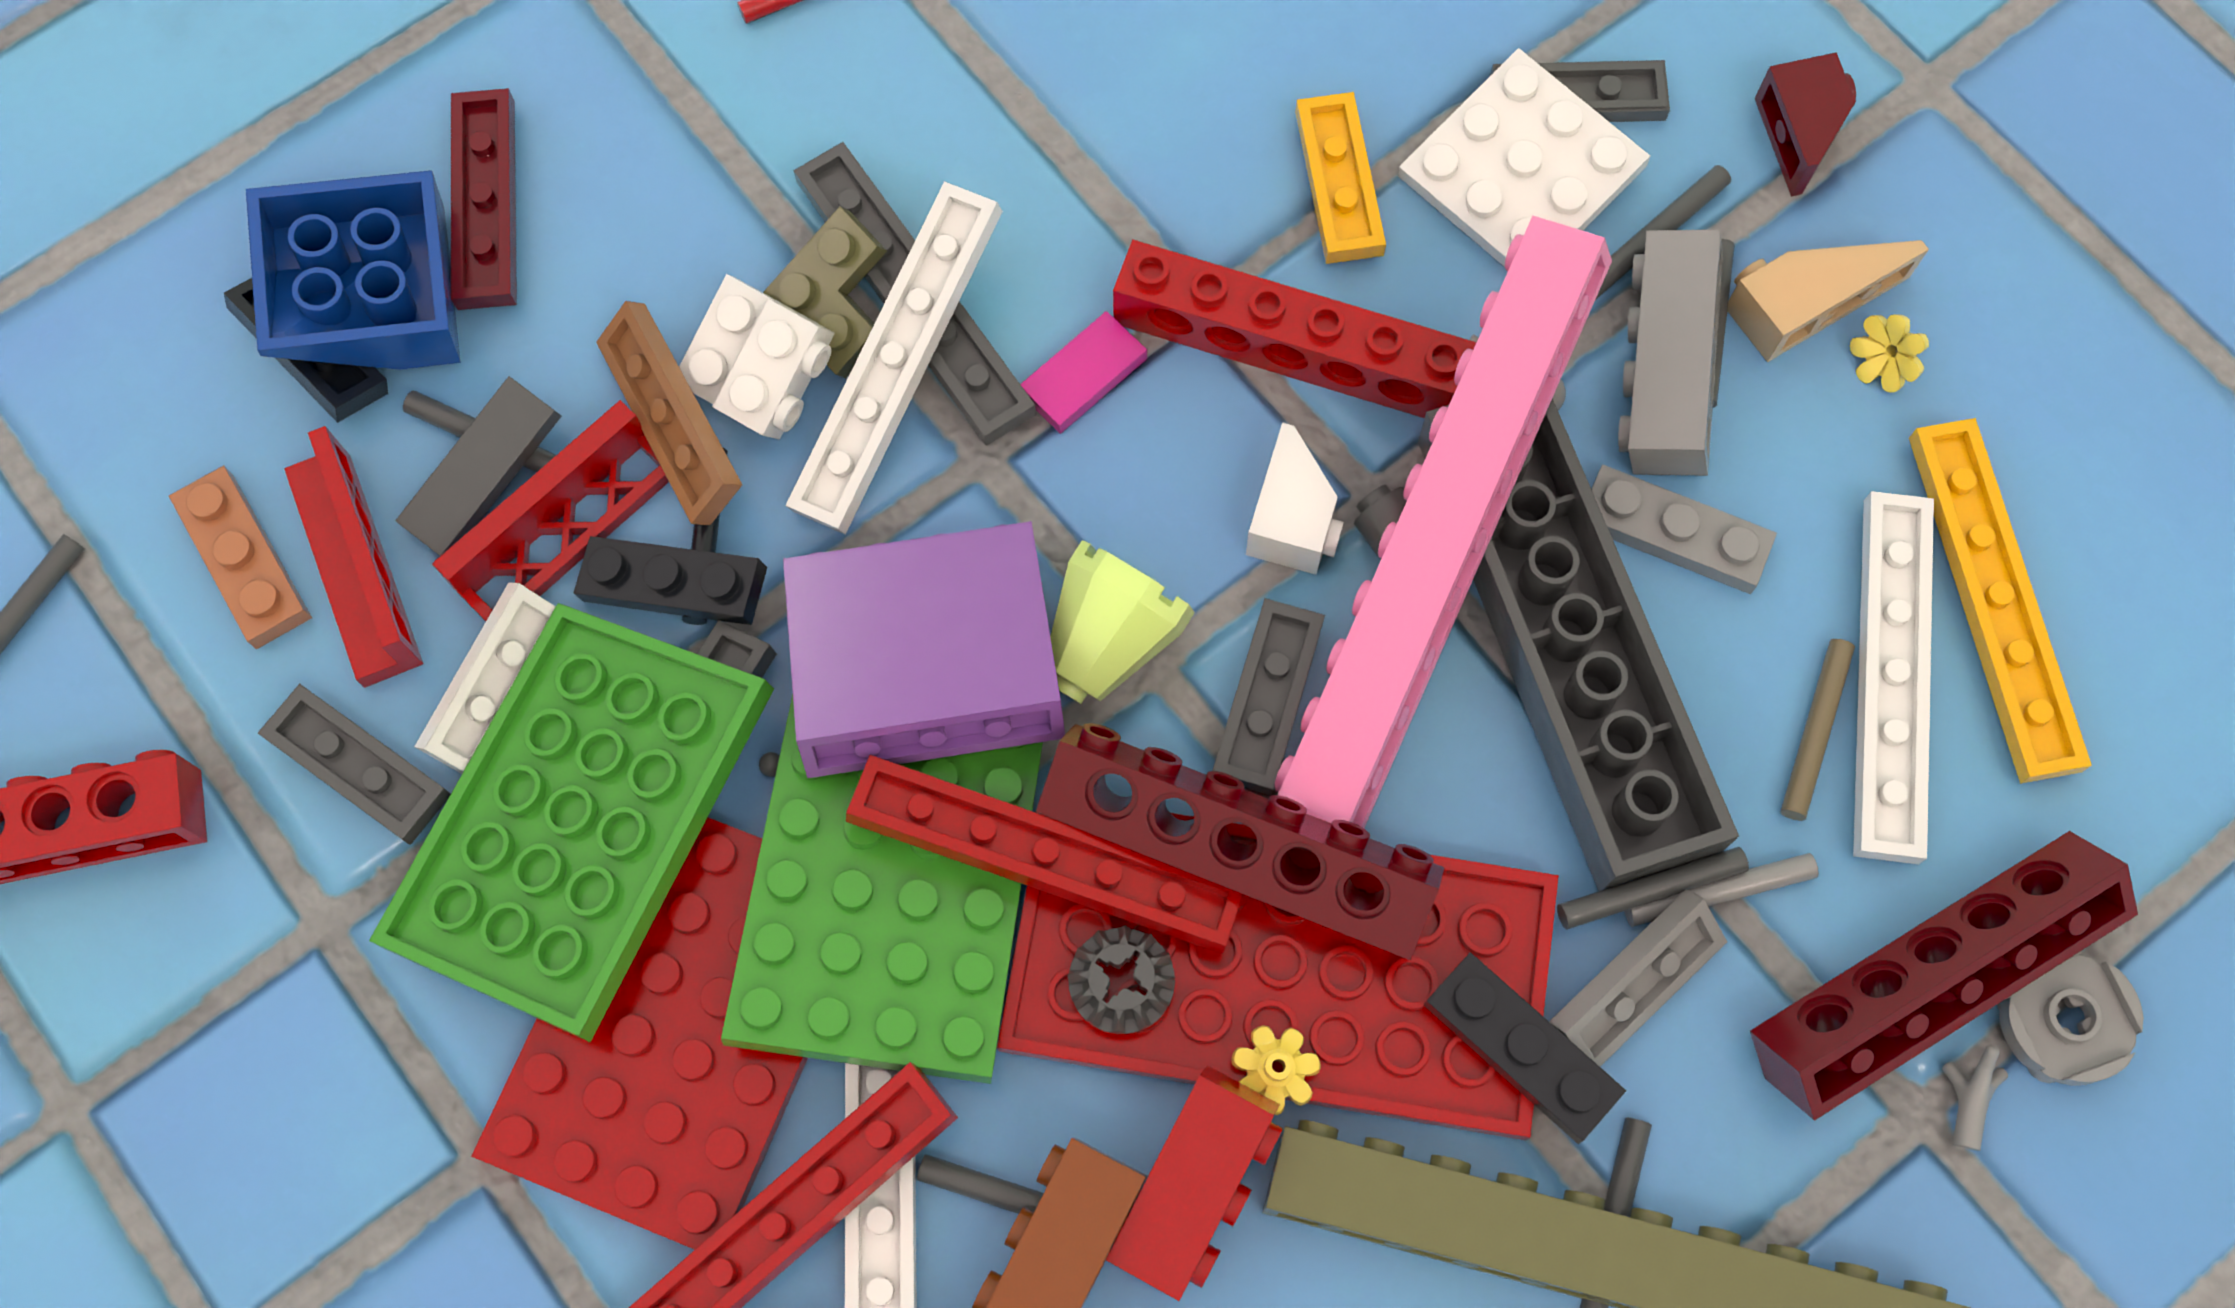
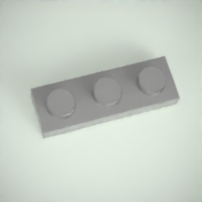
(1682, 530)
(1641, 978)

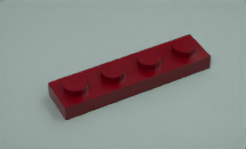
(483, 199)

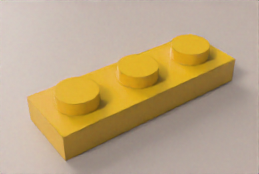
(1340, 178)

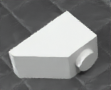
(1294, 509)

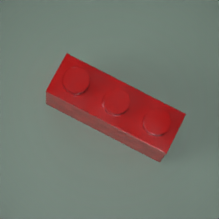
(1196, 1184)

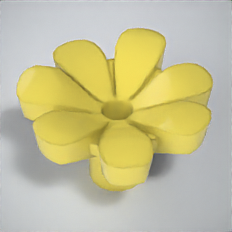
(1889, 351)
(1285, 1051)

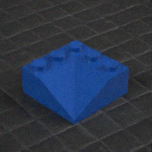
(353, 272)

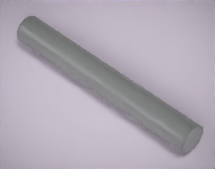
(1742, 885)

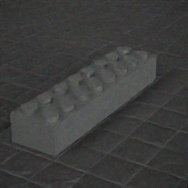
(1594, 674)

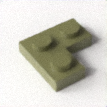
(821, 279)

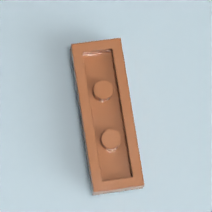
(240, 557)

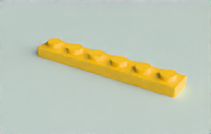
(1999, 602)

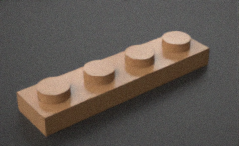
(668, 413)

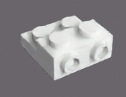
(755, 358)

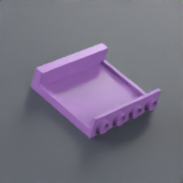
(920, 649)

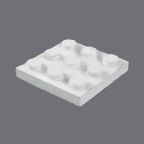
(1522, 152)

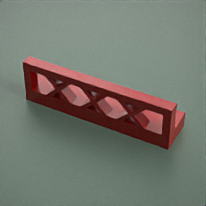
(546, 499)
(352, 562)

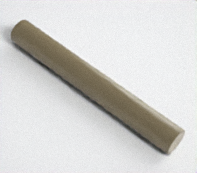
(1817, 729)

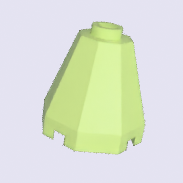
(1109, 623)

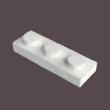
(485, 677)

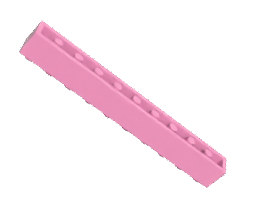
(1445, 522)

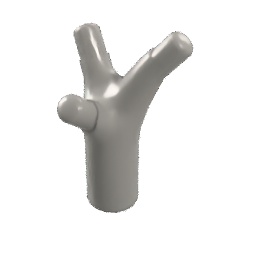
(1974, 1097)

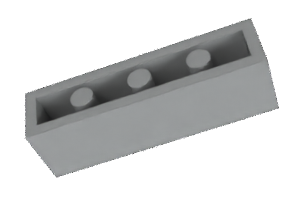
(1674, 353)

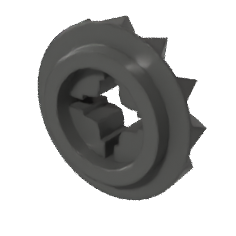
(1128, 1010)

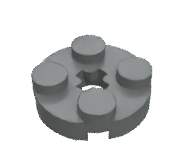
(2106, 1033)

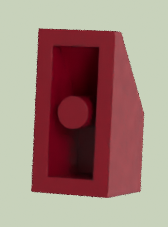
(1803, 113)

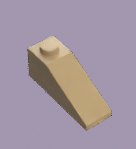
(1814, 288)

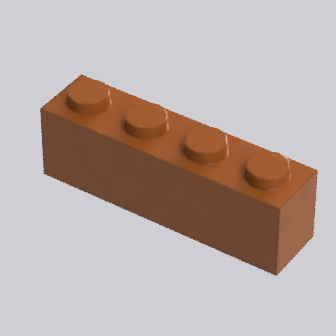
(1068, 1233)

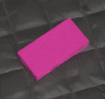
(1084, 371)

